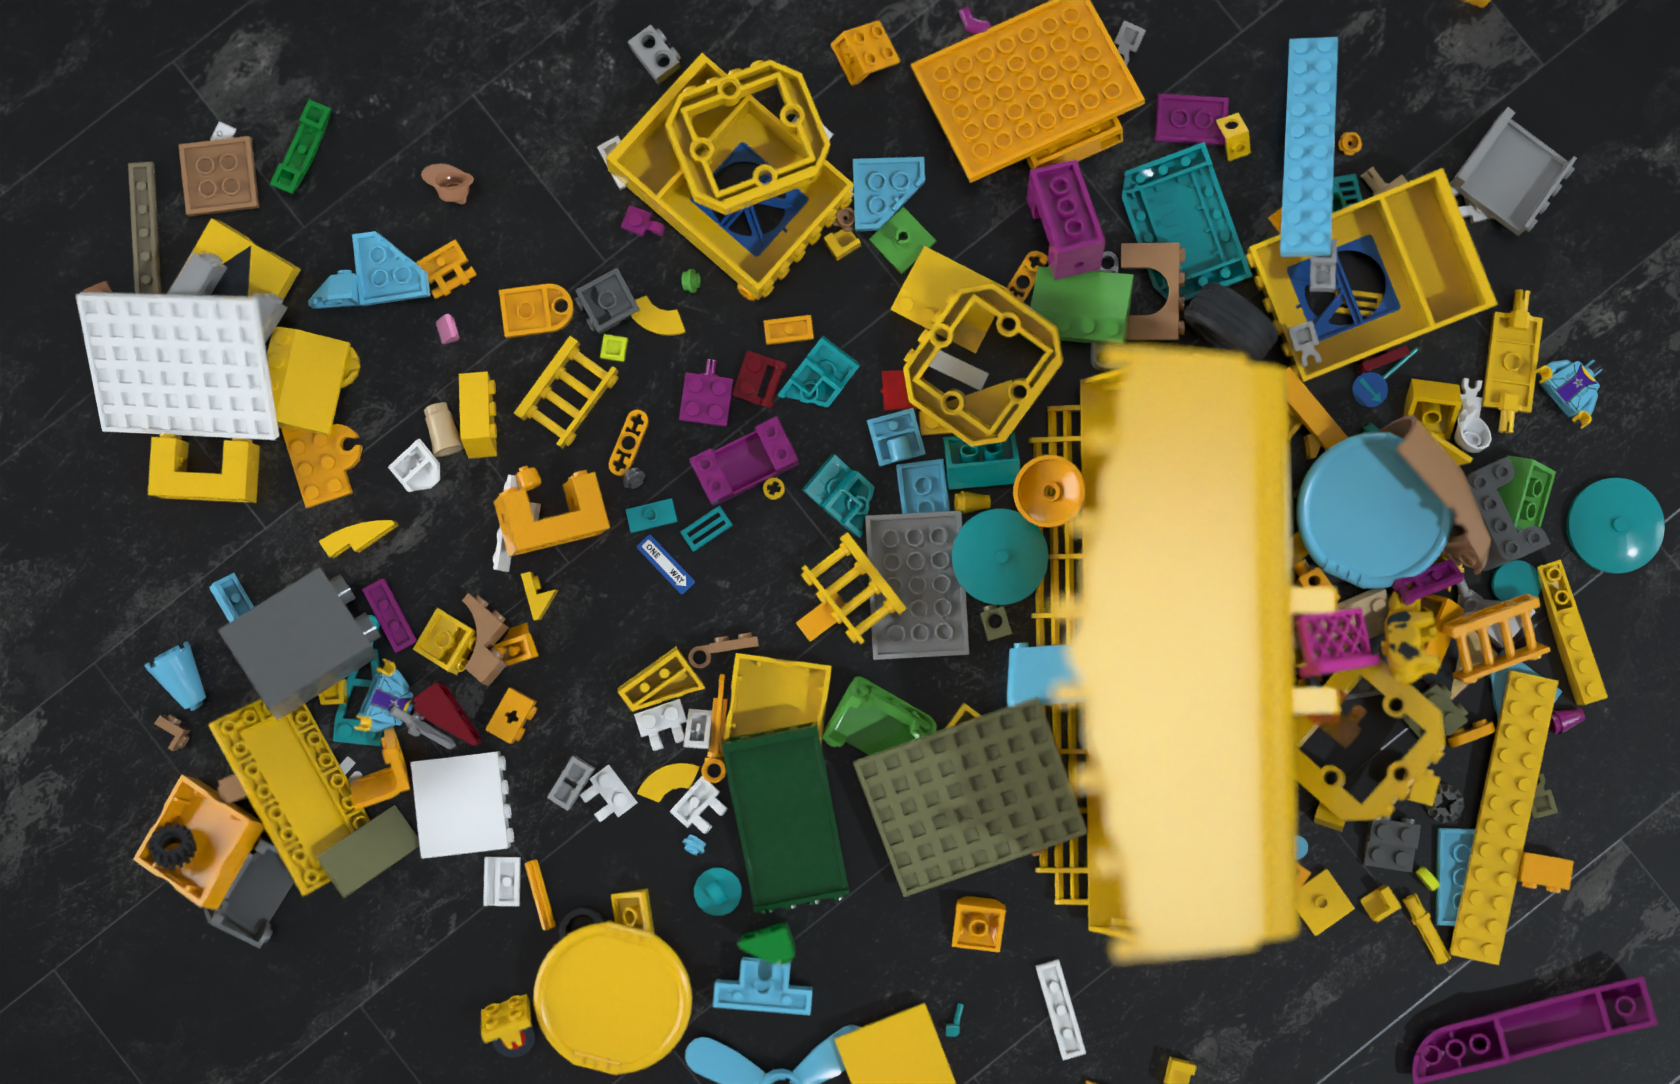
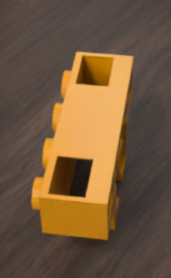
(1080, 145)

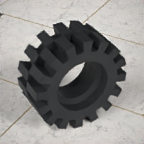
(170, 836)

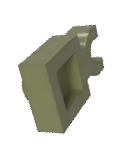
(1543, 801)

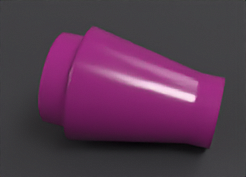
(1565, 719)

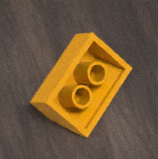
(1443, 611)

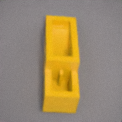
(356, 536)

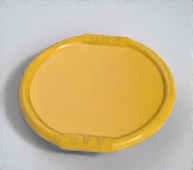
(612, 998)

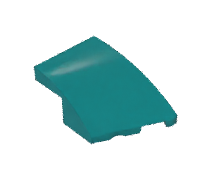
(820, 375)
(841, 493)

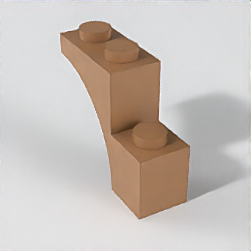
(485, 663)

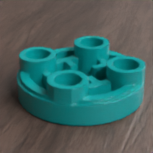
(1514, 580)

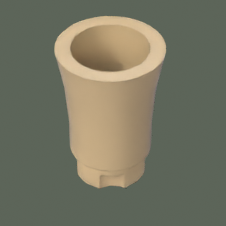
(442, 430)

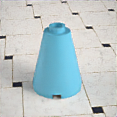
(179, 676)

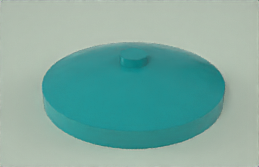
(1615, 525)
(999, 557)

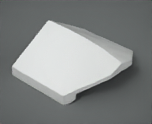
(416, 468)

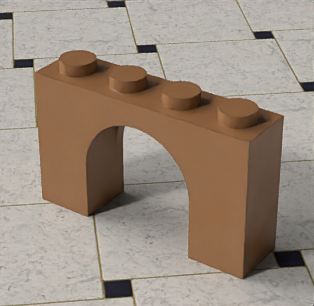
(1166, 259)

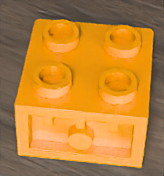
(864, 51)

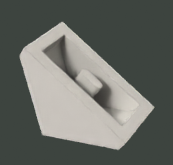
(698, 728)

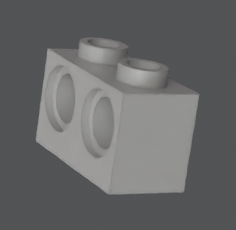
(651, 56)
(571, 782)

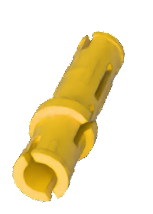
(1422, 921)

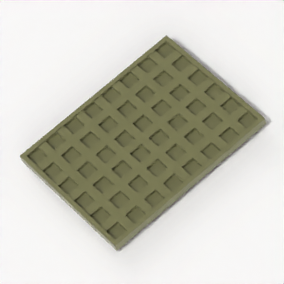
(970, 796)

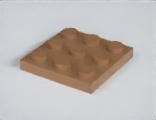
(218, 176)

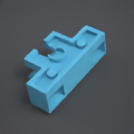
(763, 989)

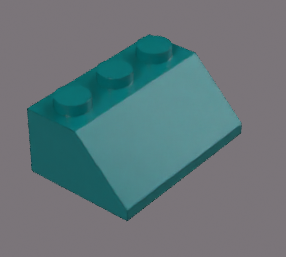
(980, 464)

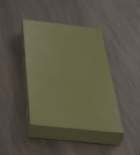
(369, 851)

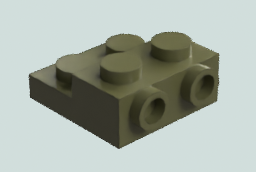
(1453, 714)

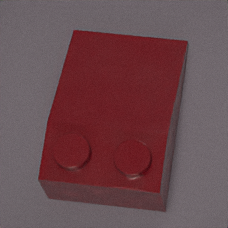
(442, 709)

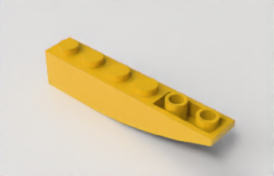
(1570, 635)

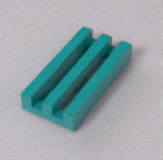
(723, 517)

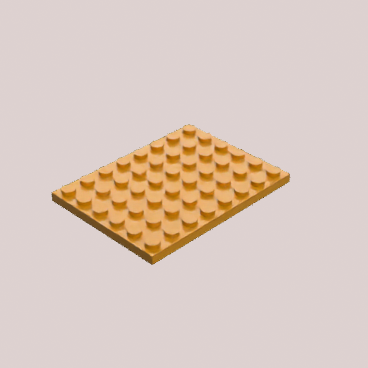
(1026, 85)

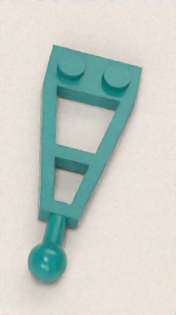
(344, 727)

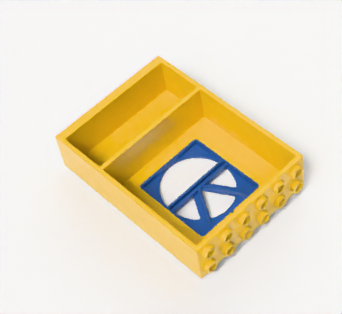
(739, 134)
(1426, 267)

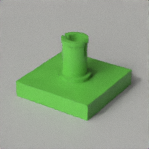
(902, 240)

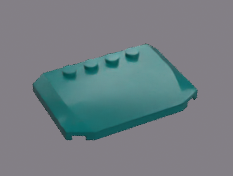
(1183, 204)

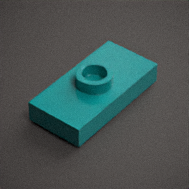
(651, 515)

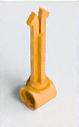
(717, 734)

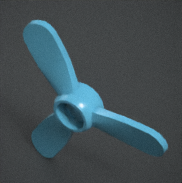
(730, 1067)

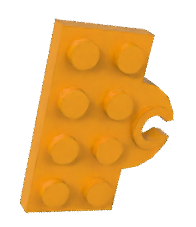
(322, 463)

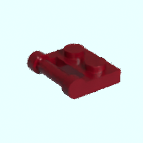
(751, 378)

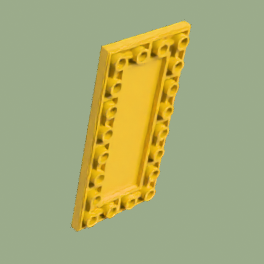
(291, 785)
(896, 1051)

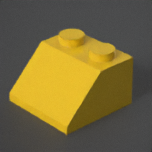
(1434, 405)

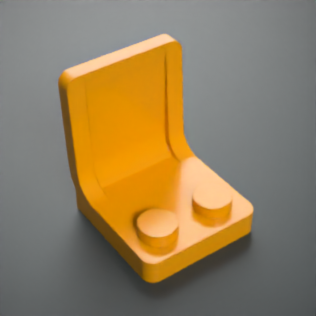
(386, 782)

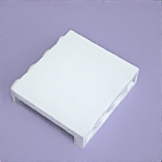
(461, 804)

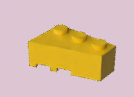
(477, 414)
(660, 681)

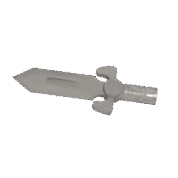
(413, 722)

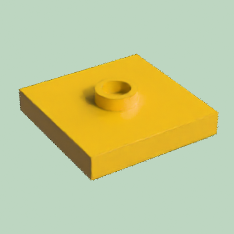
(1322, 902)

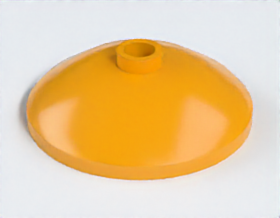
(1037, 479)

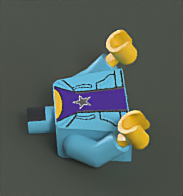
(1572, 387)
(383, 694)

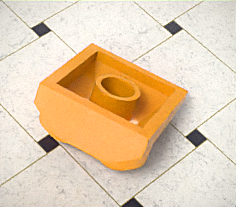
(978, 924)

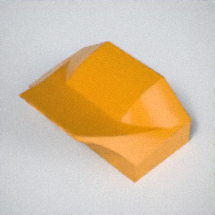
(517, 645)

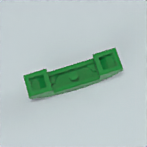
(303, 147)

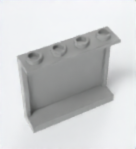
(1512, 174)

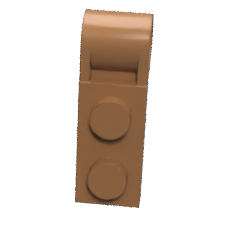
(723, 644)

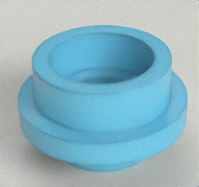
(694, 845)

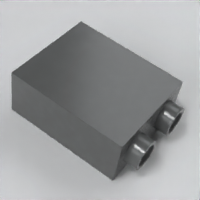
(301, 641)

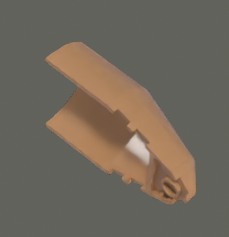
(1469, 537)

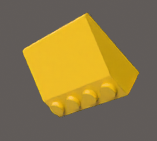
(929, 287)
(305, 378)

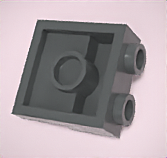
(606, 301)
(1391, 843)

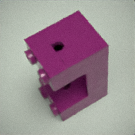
(1073, 231)
(745, 462)

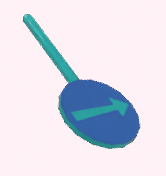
(1371, 388)

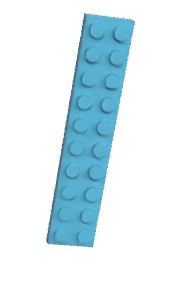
(1309, 147)

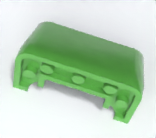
(875, 719)

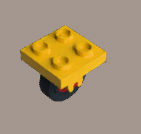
(509, 1026)

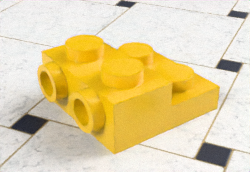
(447, 642)

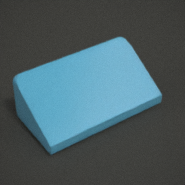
(231, 597)

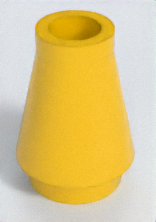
(971, 502)

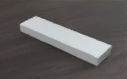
(1060, 1009)

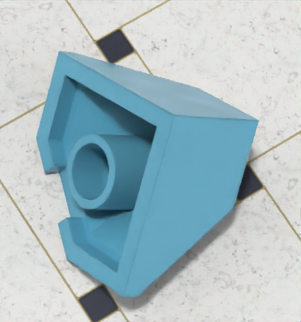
(336, 291)

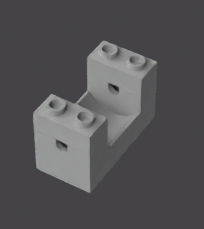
(203, 274)

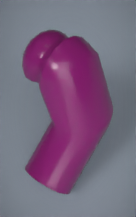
(971, 24)

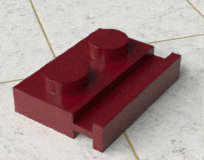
(1389, 355)

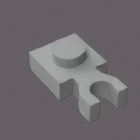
(1129, 39)
(1303, 339)

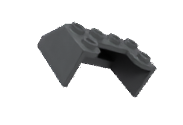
(1505, 540)

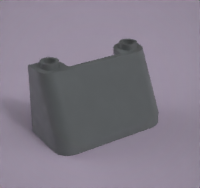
(254, 895)

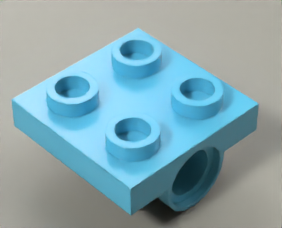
(896, 437)

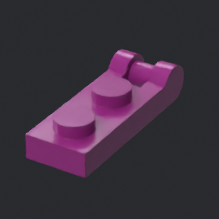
(1428, 582)

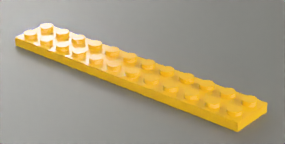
(1503, 817)

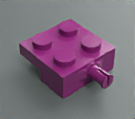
(706, 397)

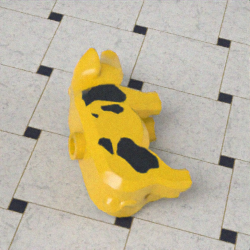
(1405, 638)

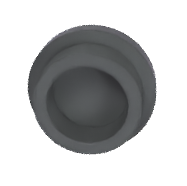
(633, 478)

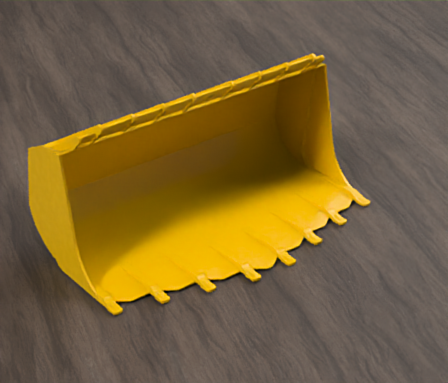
(1182, 653)

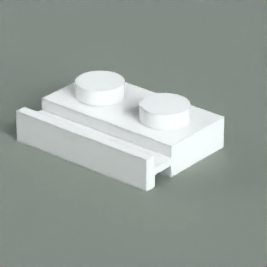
(502, 881)

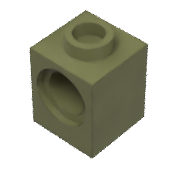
(994, 633)

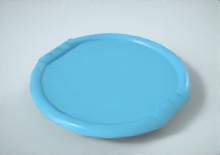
(1370, 513)

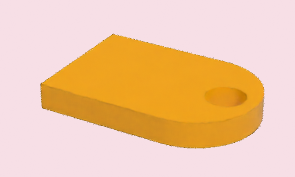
(533, 311)

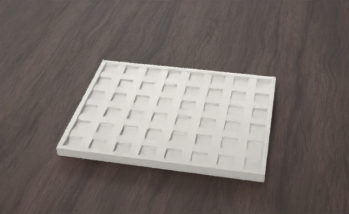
(178, 364)

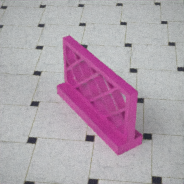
(1338, 660)

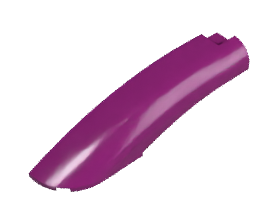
(1533, 1029)

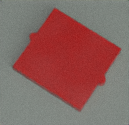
(895, 391)

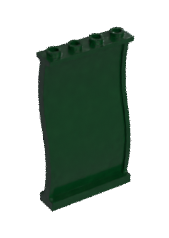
(785, 817)

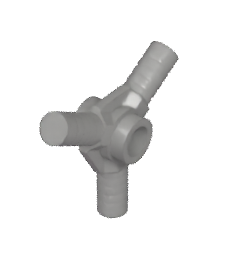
(1471, 600)

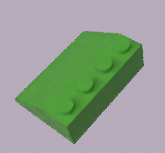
(1085, 306)

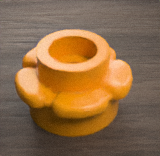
(1350, 137)

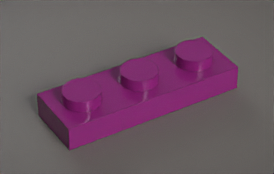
(390, 615)

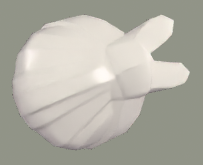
(1471, 431)

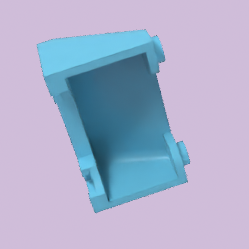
(1036, 671)

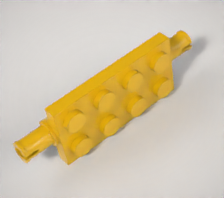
(1512, 361)

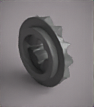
(1455, 808)

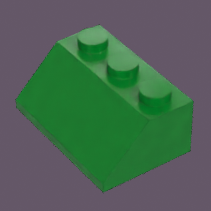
(770, 944)

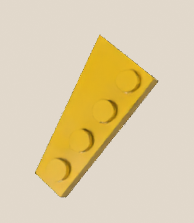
(984, 404)

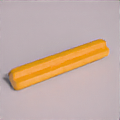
(540, 895)

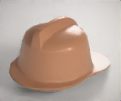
(449, 182)

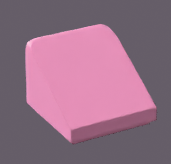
(447, 329)

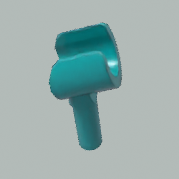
(953, 1029)

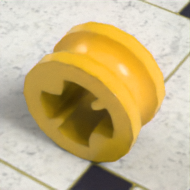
(777, 495)

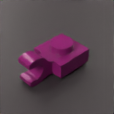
(638, 222)

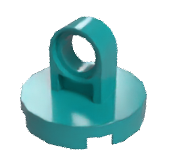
(717, 891)

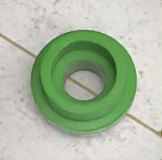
(690, 280)

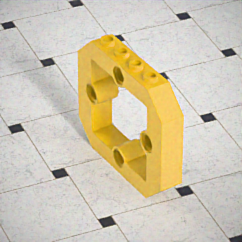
(746, 82)
(959, 419)
(1381, 801)

